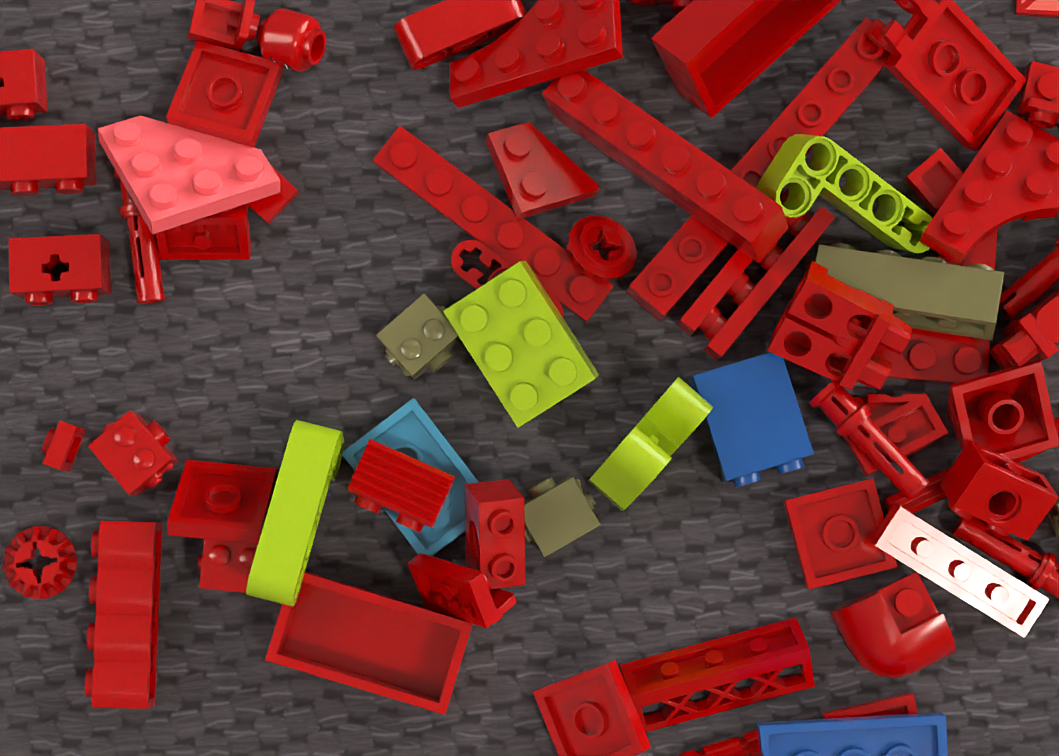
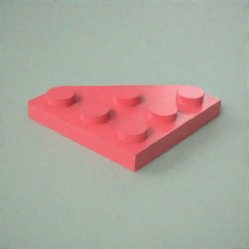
(183, 172)

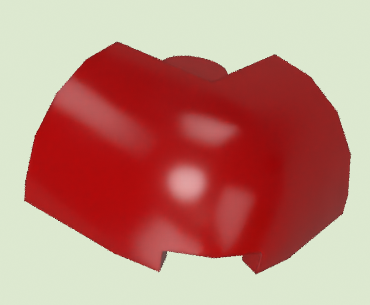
(895, 628)

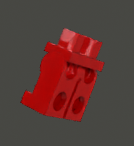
(838, 330)
(1030, 336)

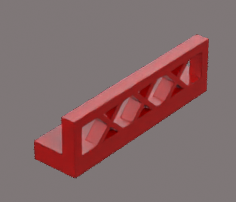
(717, 668)

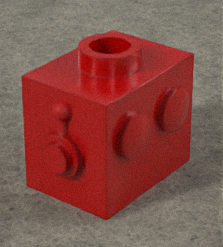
(134, 452)
(226, 565)

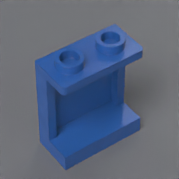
(753, 418)

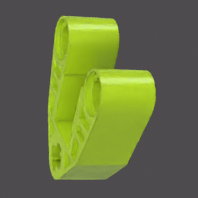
(650, 444)

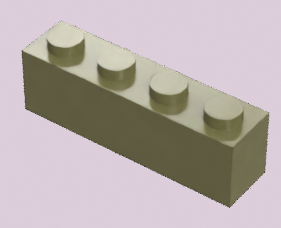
(923, 291)

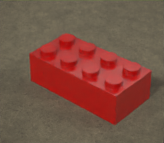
(725, 44)
(371, 642)

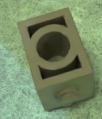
(419, 338)
(558, 513)

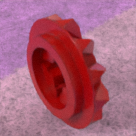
(612, 238)
(55, 576)

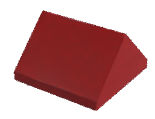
(1004, 411)

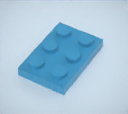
(415, 435)

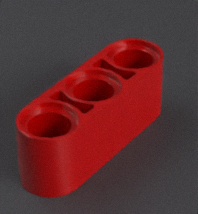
(454, 27)

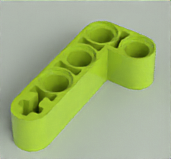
(854, 200)
(295, 512)

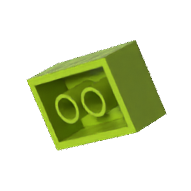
(521, 343)

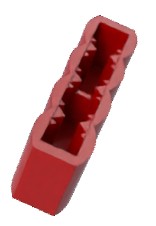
(126, 614)

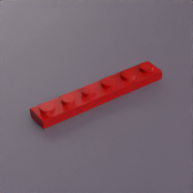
(490, 221)

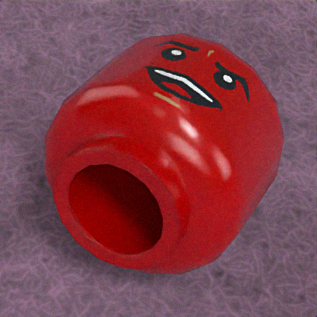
(291, 39)

